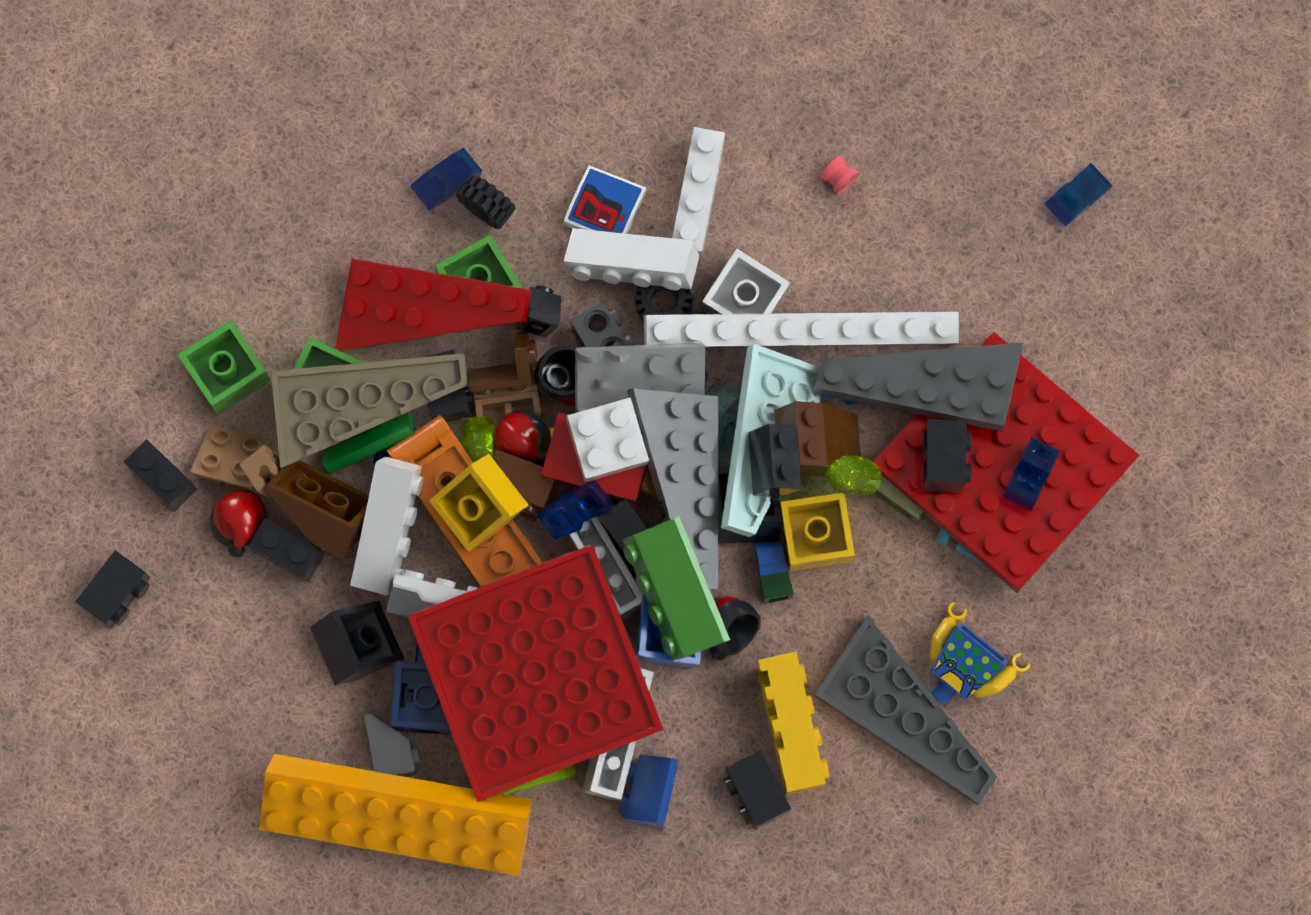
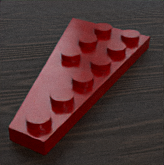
(410, 304)

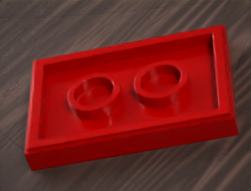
(563, 466)

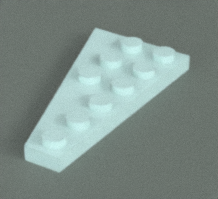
(767, 384)

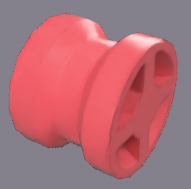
(839, 175)

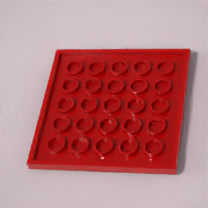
(995, 529)
(535, 672)

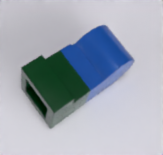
(773, 572)

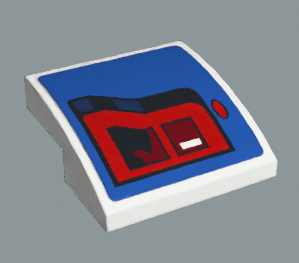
(604, 203)

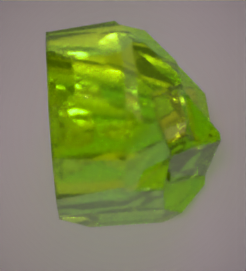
(478, 437)
(854, 475)

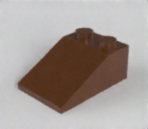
(822, 434)
(320, 506)

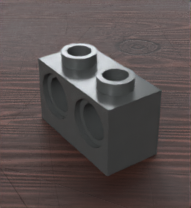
(605, 338)

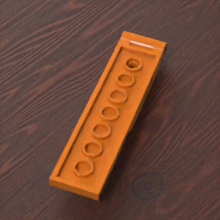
(445, 458)

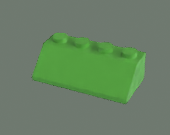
(675, 589)

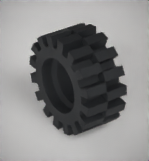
(485, 201)
(645, 294)

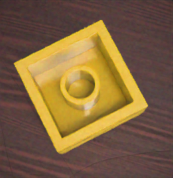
(478, 502)
(816, 532)

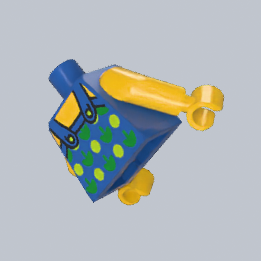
(967, 662)

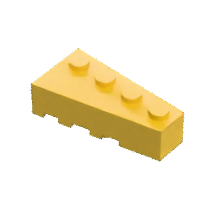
(791, 723)

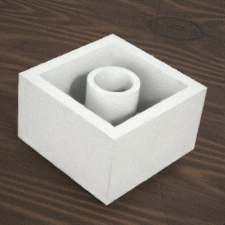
(745, 288)
(607, 439)

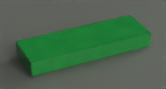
(367, 443)

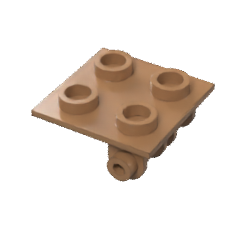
(221, 455)

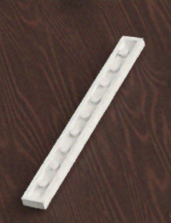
(803, 329)

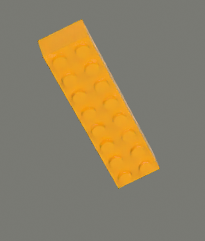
(394, 814)

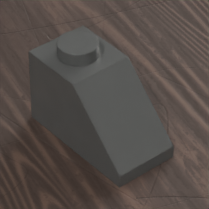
(390, 749)

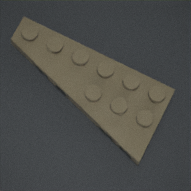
(339, 401)

